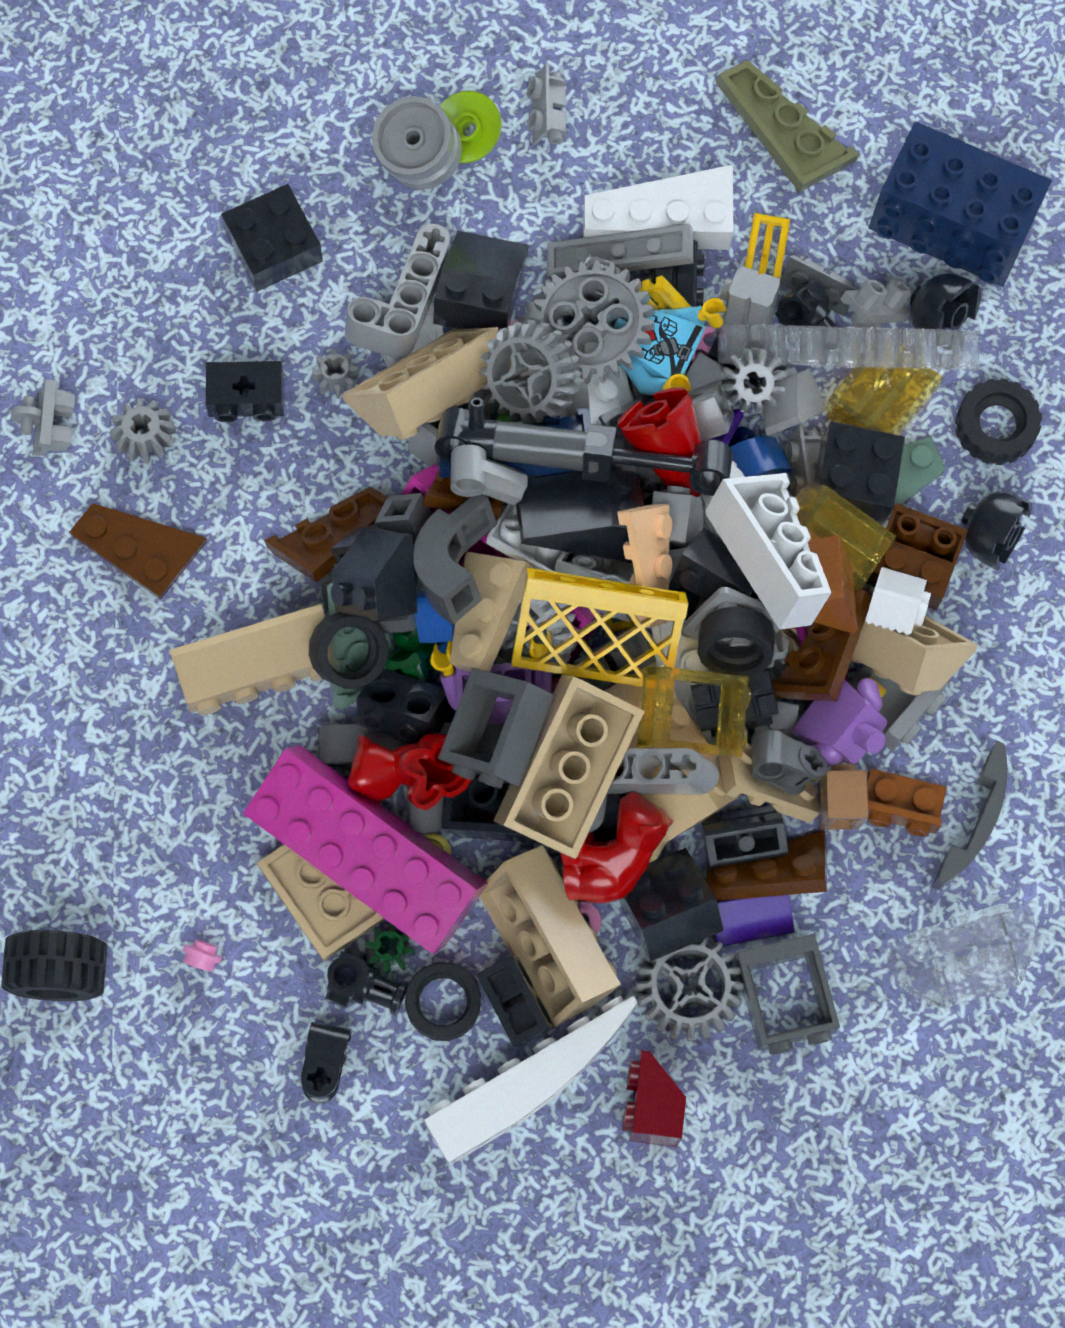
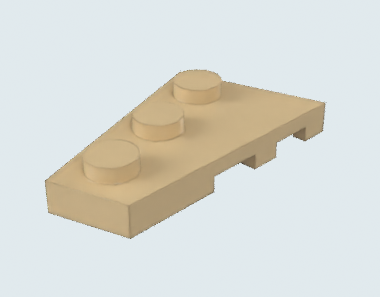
(318, 904)

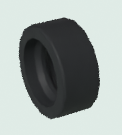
(737, 623)
(375, 659)
(436, 971)

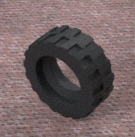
(998, 394)

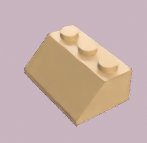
(913, 661)

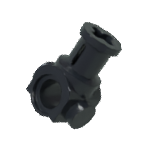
(805, 306)
(366, 984)

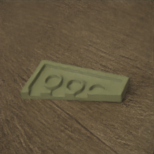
(790, 136)

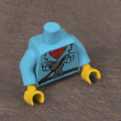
(672, 346)

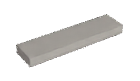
(627, 250)

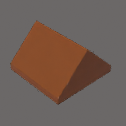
(840, 607)

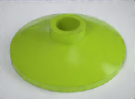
(474, 109)

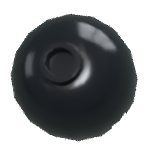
(944, 302)
(995, 527)

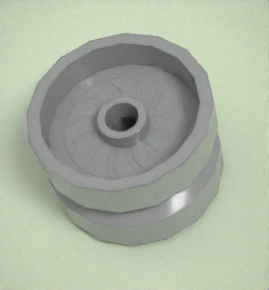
(417, 142)

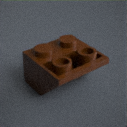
(922, 549)

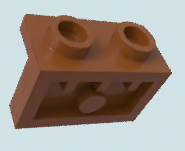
(904, 803)

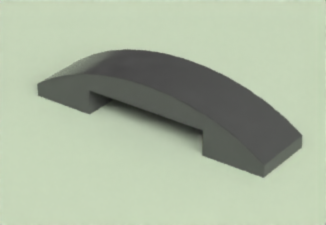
(994, 778)

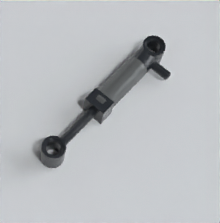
(574, 450)

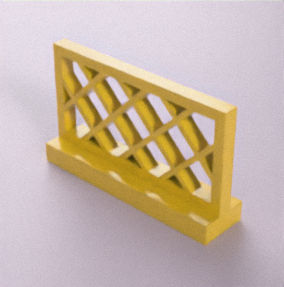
(601, 595)

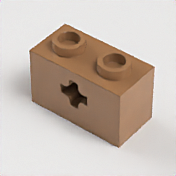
(843, 798)

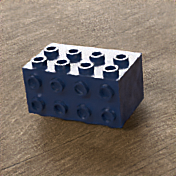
(958, 204)

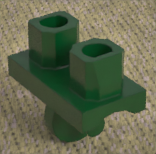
(411, 656)

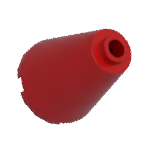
(664, 428)

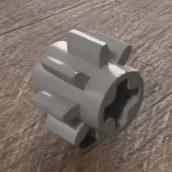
(336, 382)

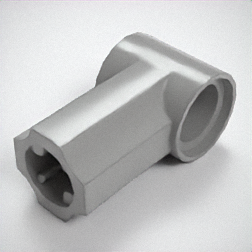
(477, 475)

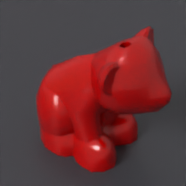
(380, 771)
(613, 868)

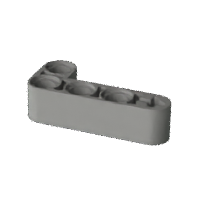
(378, 324)
(639, 770)

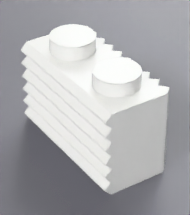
(898, 601)

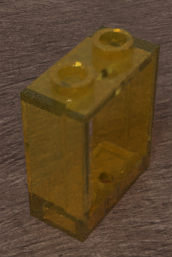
(658, 704)

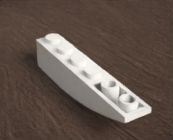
(522, 1086)

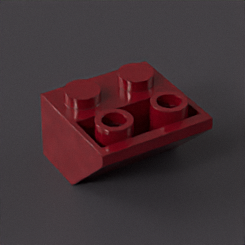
(657, 1104)

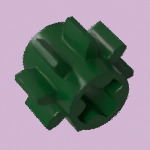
(387, 959)

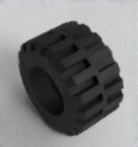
(54, 965)

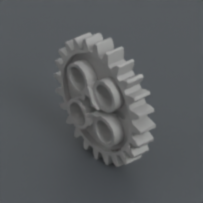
(615, 345)

